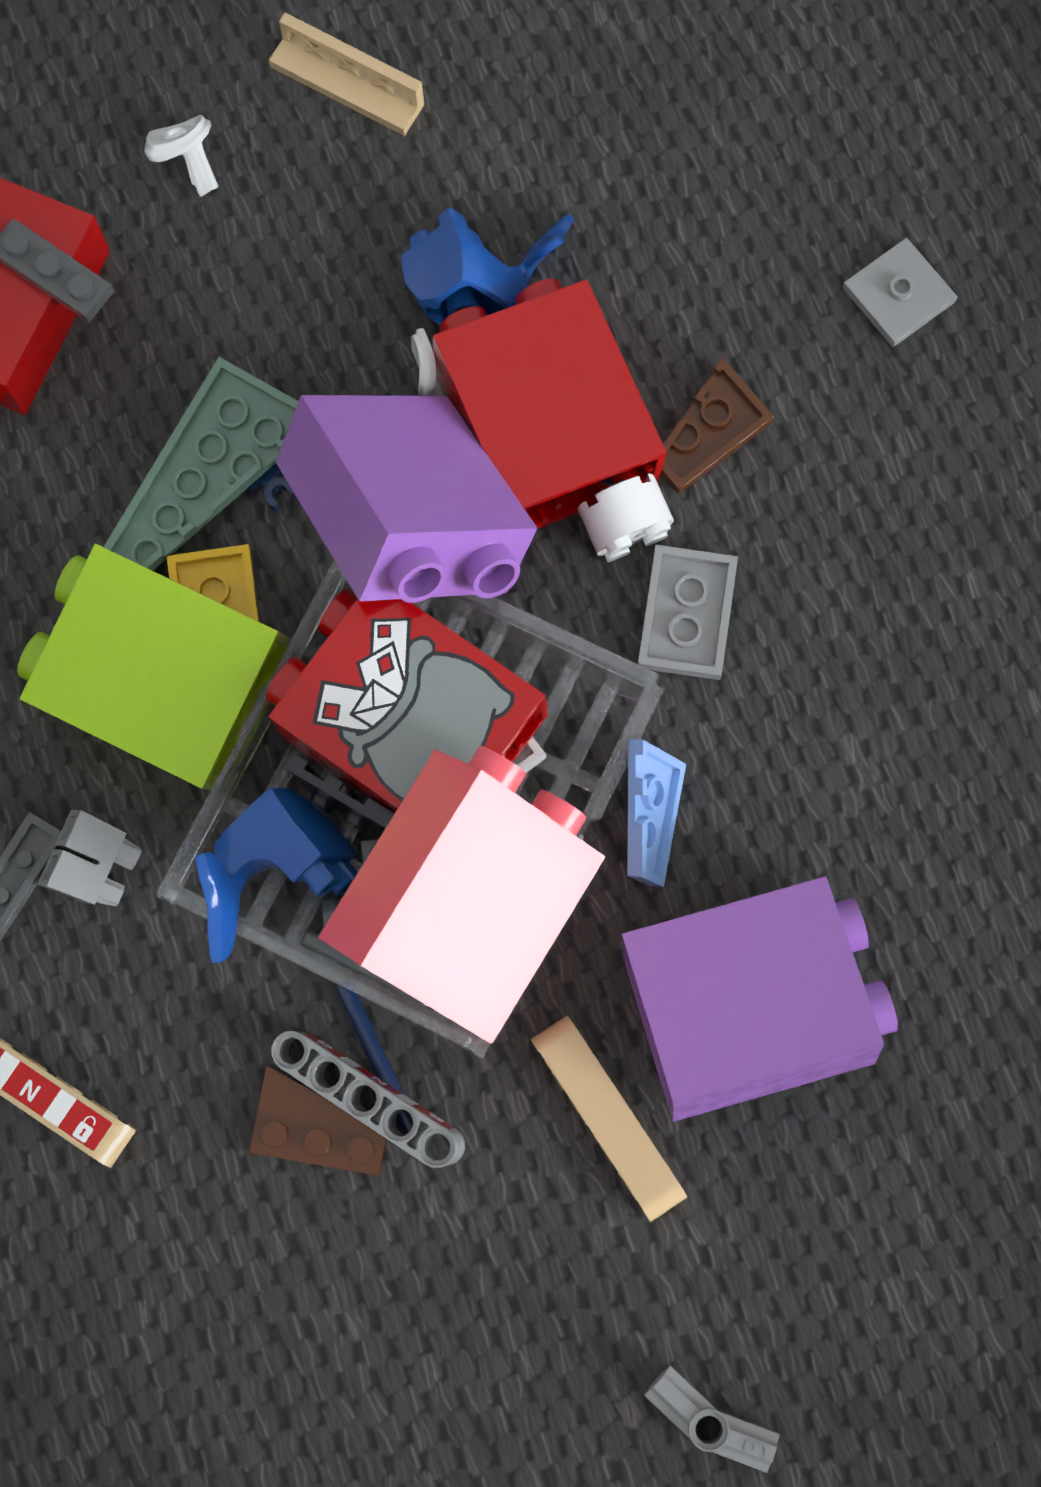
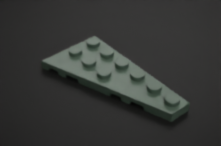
(210, 459)

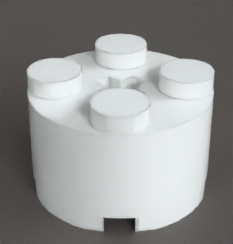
(626, 516)

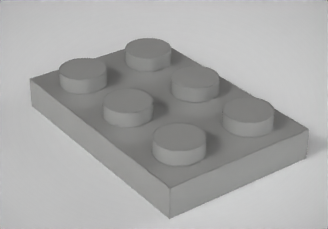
(688, 612)

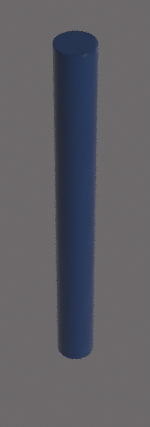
(372, 1048)

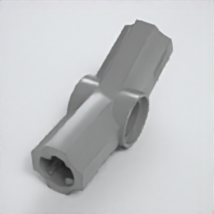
(736, 1438)

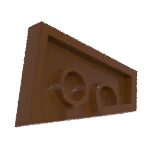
(713, 428)
(312, 1130)

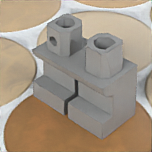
(96, 842)

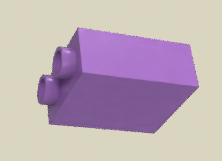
(404, 497)
(756, 997)

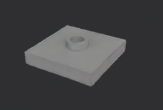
(899, 292)

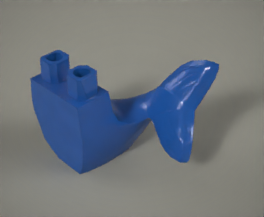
(456, 271)
(271, 833)

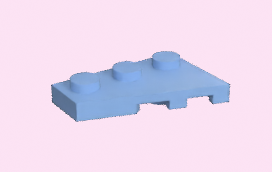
(653, 805)

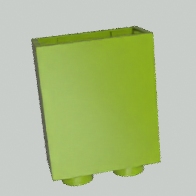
(149, 665)

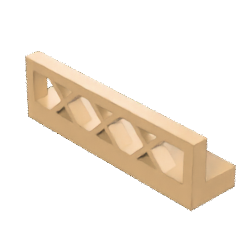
(339, 73)

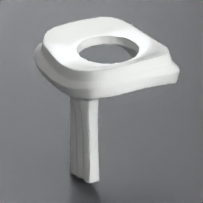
(187, 140)
(426, 364)

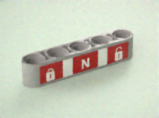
(347, 1097)

